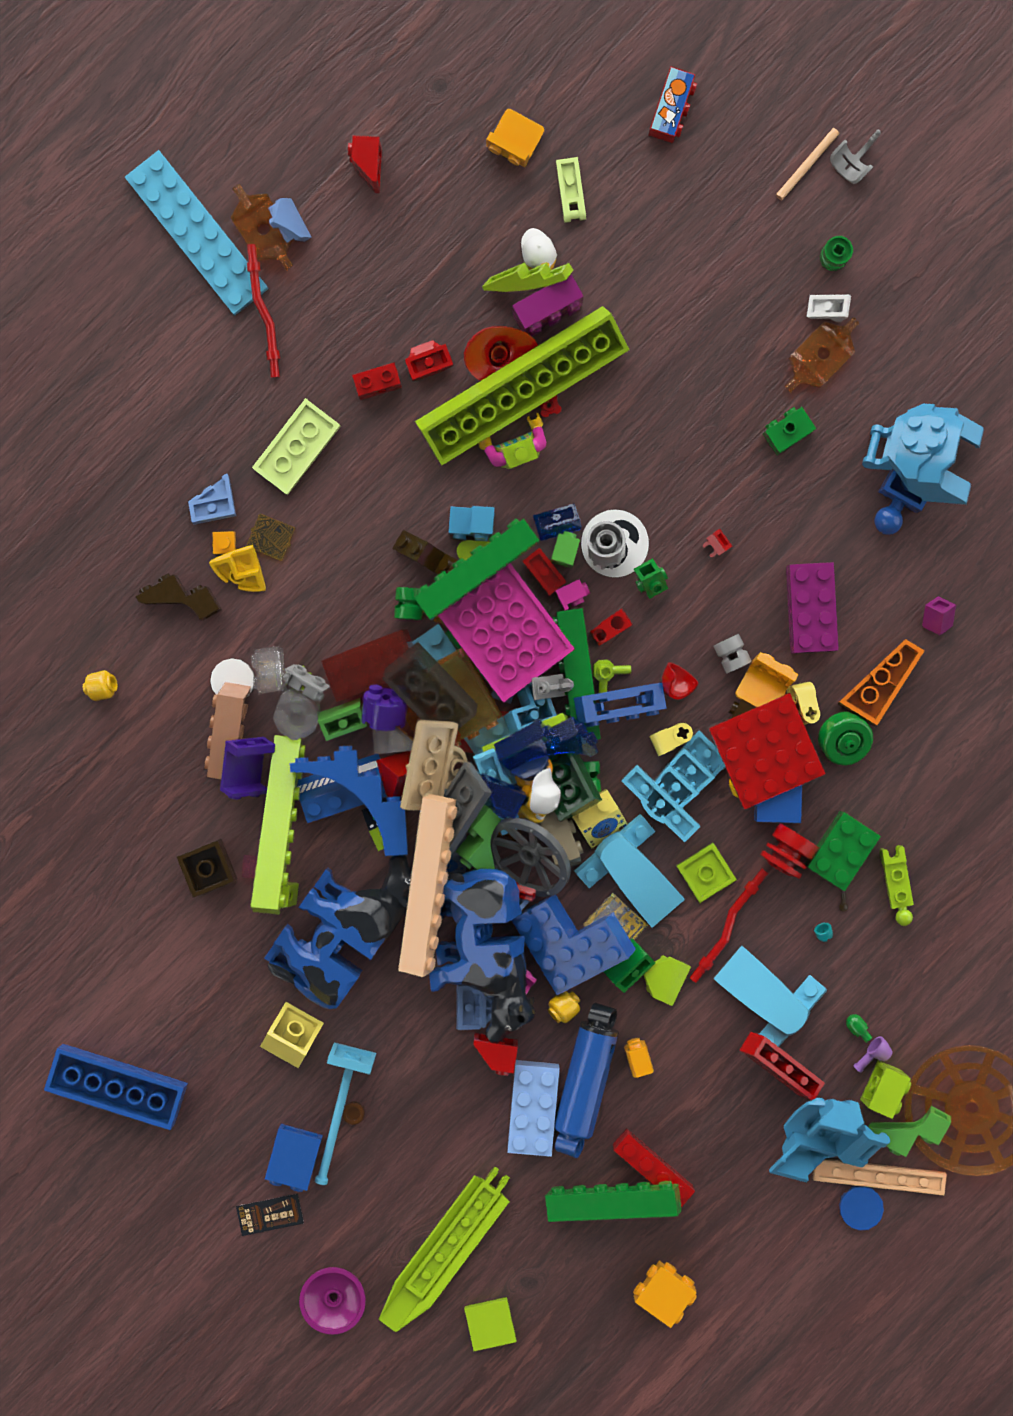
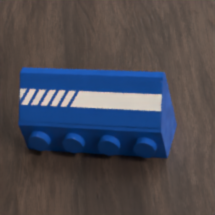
(325, 797)

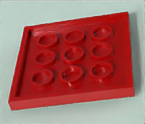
(766, 751)

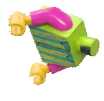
(517, 450)

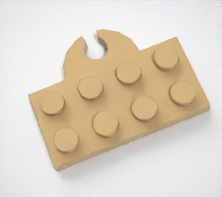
(431, 762)

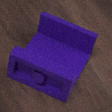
(244, 767)

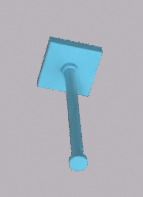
(350, 1059)

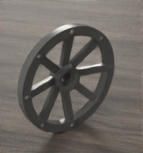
(531, 855)

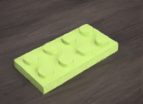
(296, 446)

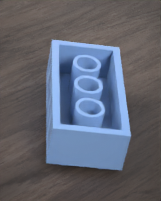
(533, 1108)

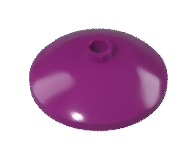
(330, 1314)

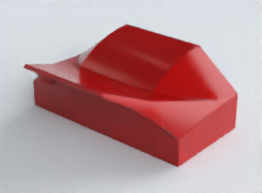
(428, 360)

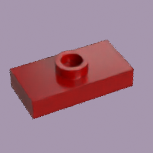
(544, 571)

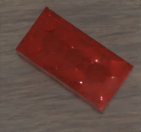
(363, 666)

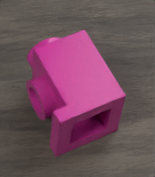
(572, 594)

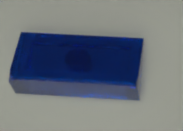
(556, 521)

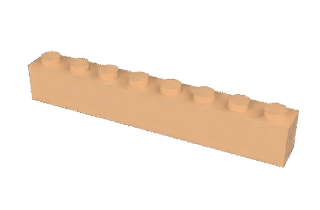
(427, 885)

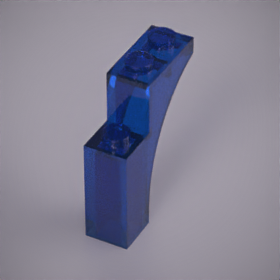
(542, 740)

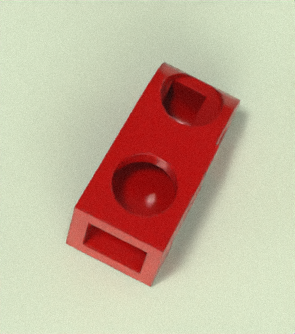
(611, 627)

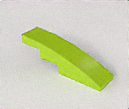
(521, 278)

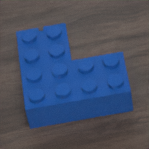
(571, 954)

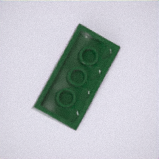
(575, 785)

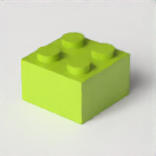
(886, 1089)

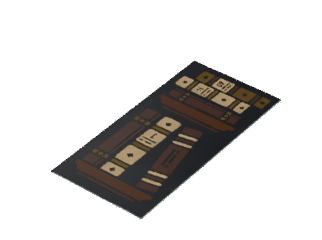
(269, 1214)

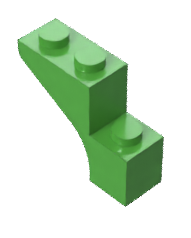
(476, 848)
(903, 1134)

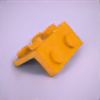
(515, 138)
(765, 680)

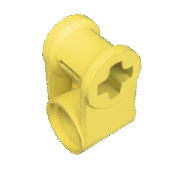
(805, 700)
(667, 739)

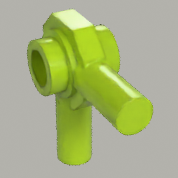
(604, 670)

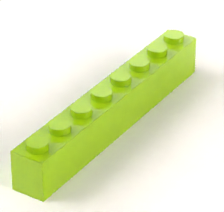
(276, 827)

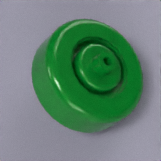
(845, 738)

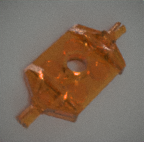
(248, 216)
(805, 360)

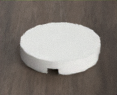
(232, 671)

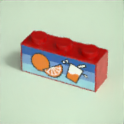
(673, 105)

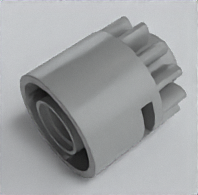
(606, 544)

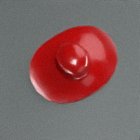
(495, 348)

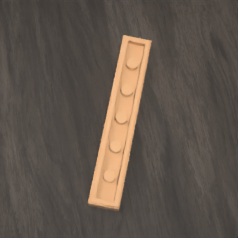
(881, 1177)

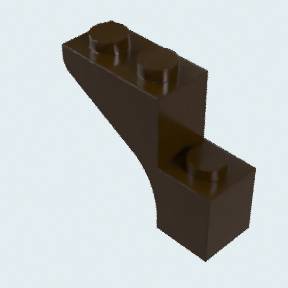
(424, 553)
(171, 591)

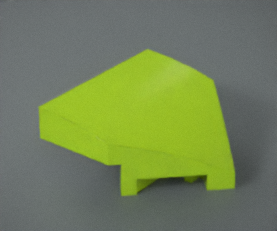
(666, 979)

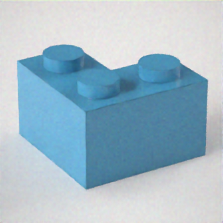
(471, 522)
(530, 711)

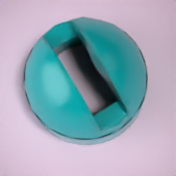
(826, 928)

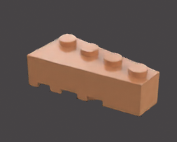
(226, 724)

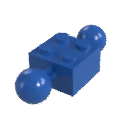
(889, 519)

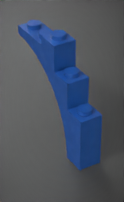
(368, 788)

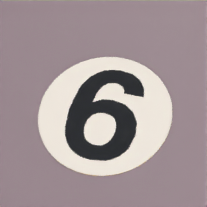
(635, 539)

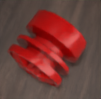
(789, 851)

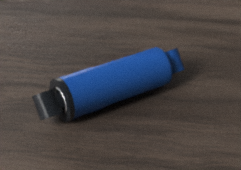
(586, 1080)

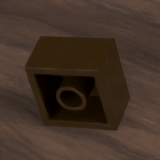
(207, 868)

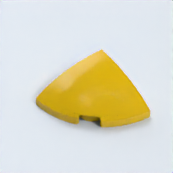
(240, 568)

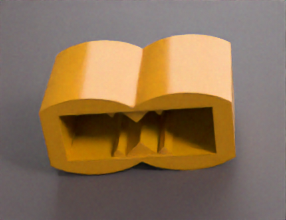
(638, 1057)

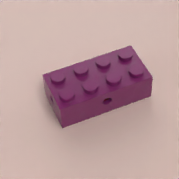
(812, 607)

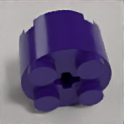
(383, 709)

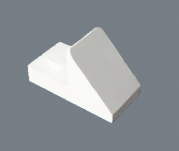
(829, 307)

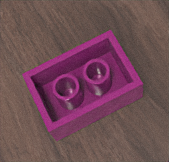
(548, 306)

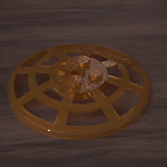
(963, 1120)

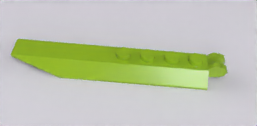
(445, 1250)

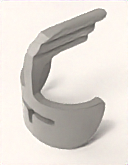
(840, 163)

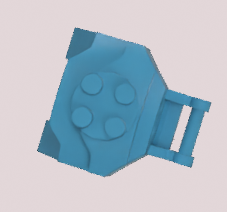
(922, 450)
(825, 1131)

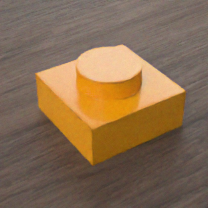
(224, 542)

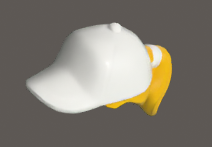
(537, 249)
(543, 797)

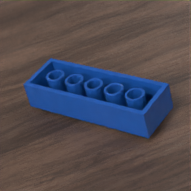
(115, 1086)

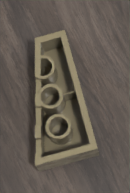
(563, 832)

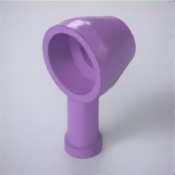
(877, 1049)

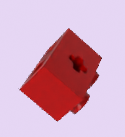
(377, 381)

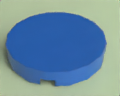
(861, 1207)

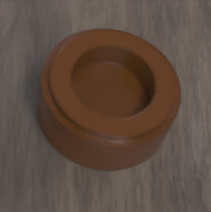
(353, 1113)

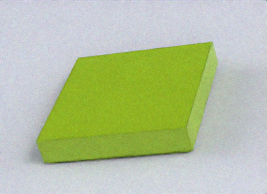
(706, 872)
(490, 1324)

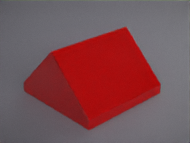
(394, 773)

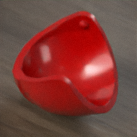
(677, 682)

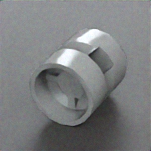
(729, 646)

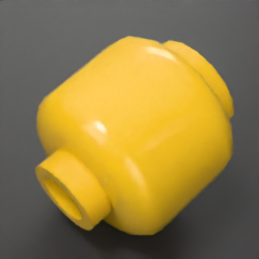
(100, 685)
(564, 1007)

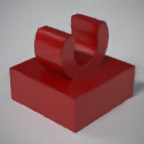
(718, 542)

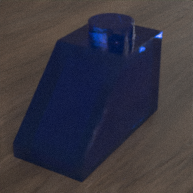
(505, 797)

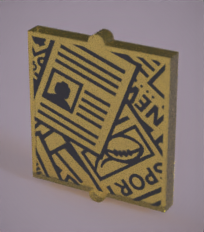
(271, 537)

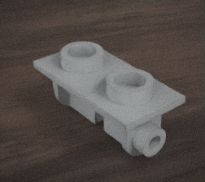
(297, 676)
(550, 686)

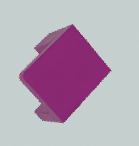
(939, 615)

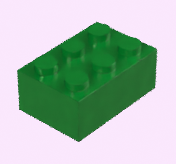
(842, 850)

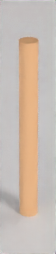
(806, 165)

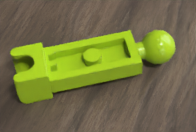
(898, 884)

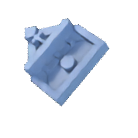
(288, 220)
(472, 1008)

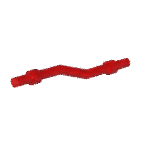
(254, 268)
(707, 962)

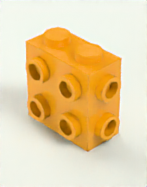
(665, 1293)

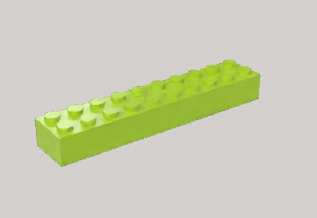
(522, 385)

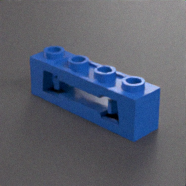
(587, 711)

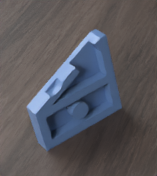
(214, 503)

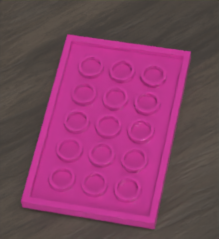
(506, 632)

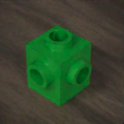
(653, 582)

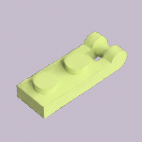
(570, 188)

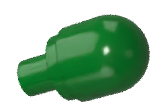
(858, 1027)

